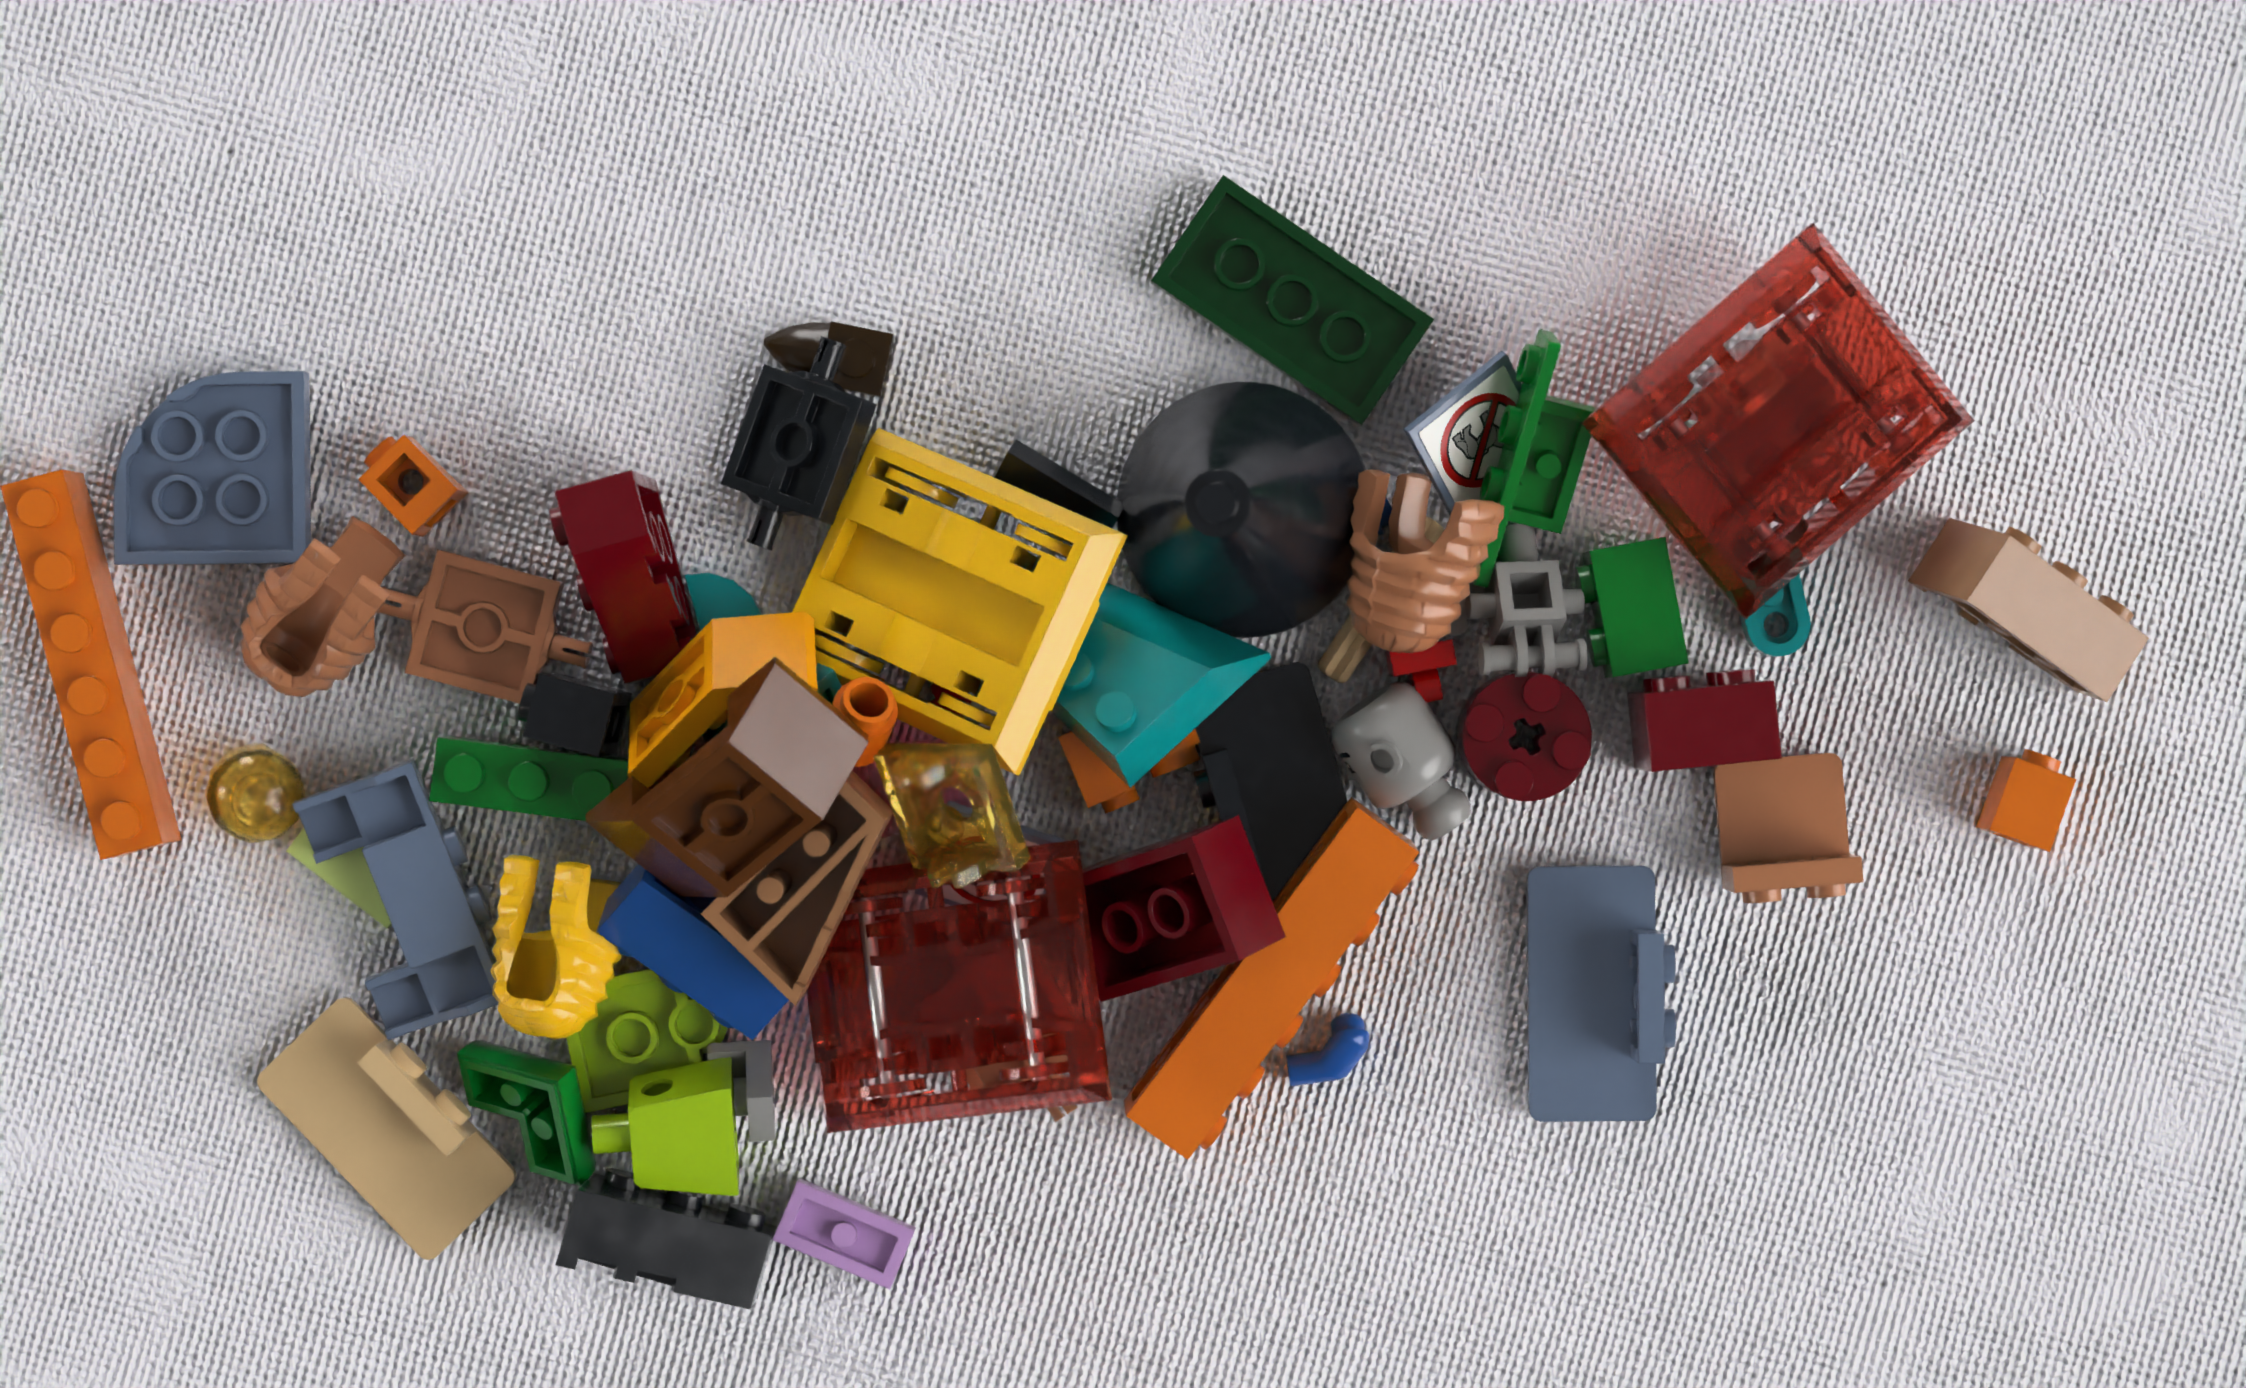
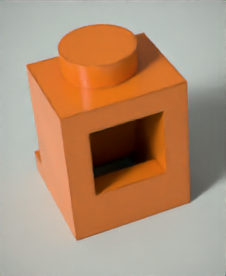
(384, 479)
(1094, 777)

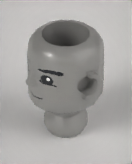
(1401, 756)

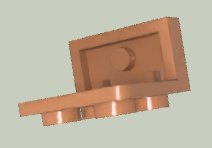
(1784, 827)

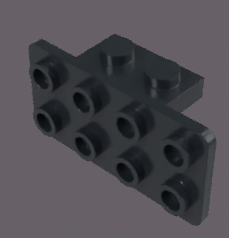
(1273, 768)

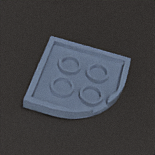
(218, 474)

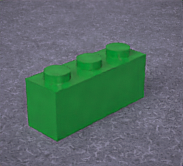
(522, 777)

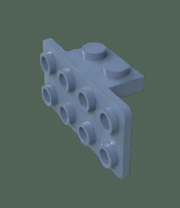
(1595, 993)

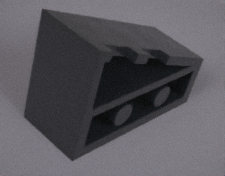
(668, 1239)

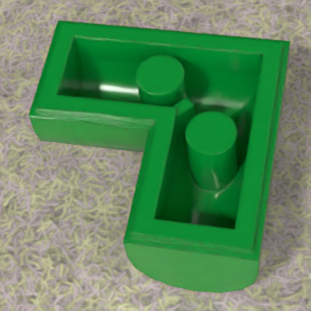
(541, 1097)

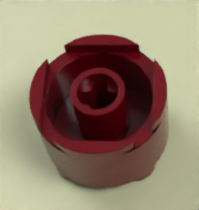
(1559, 747)

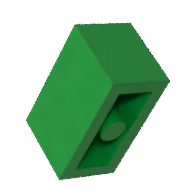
(1632, 608)

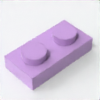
(844, 1233)

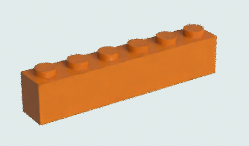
(90, 663)
(1259, 998)

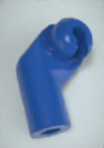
(1336, 1058)

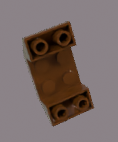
(741, 792)

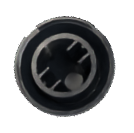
(1241, 508)

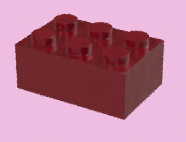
(1177, 909)

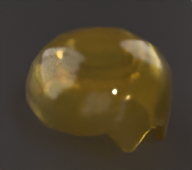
(254, 793)

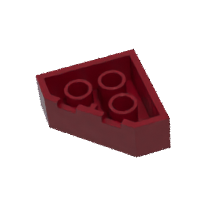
(627, 570)

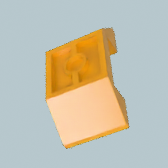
(696, 683)

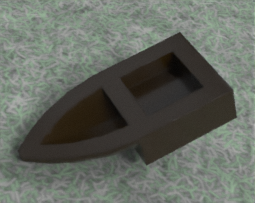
(863, 362)

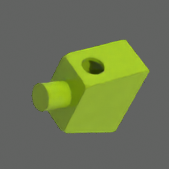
(678, 1129)

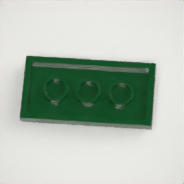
(1292, 300)

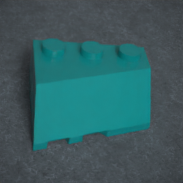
(1148, 681)

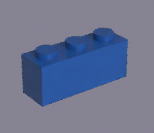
(688, 952)

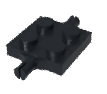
(798, 444)

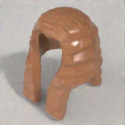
(1414, 594)
(319, 612)

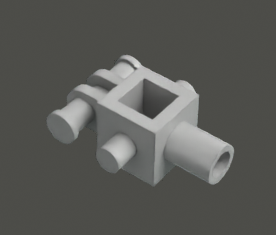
(1526, 611)

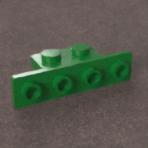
(1539, 452)

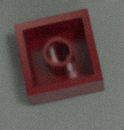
(1706, 724)

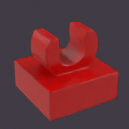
(1423, 667)

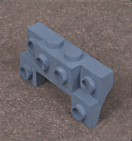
(421, 889)

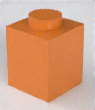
(2027, 800)

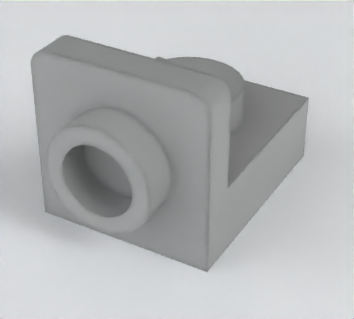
(752, 1083)

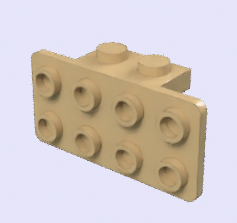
(387, 1127)

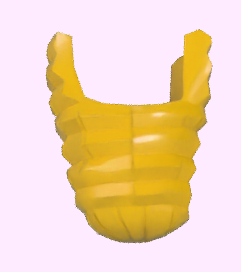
(555, 976)

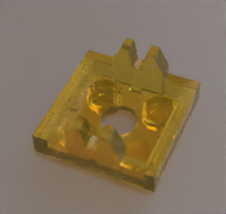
(937, 833)

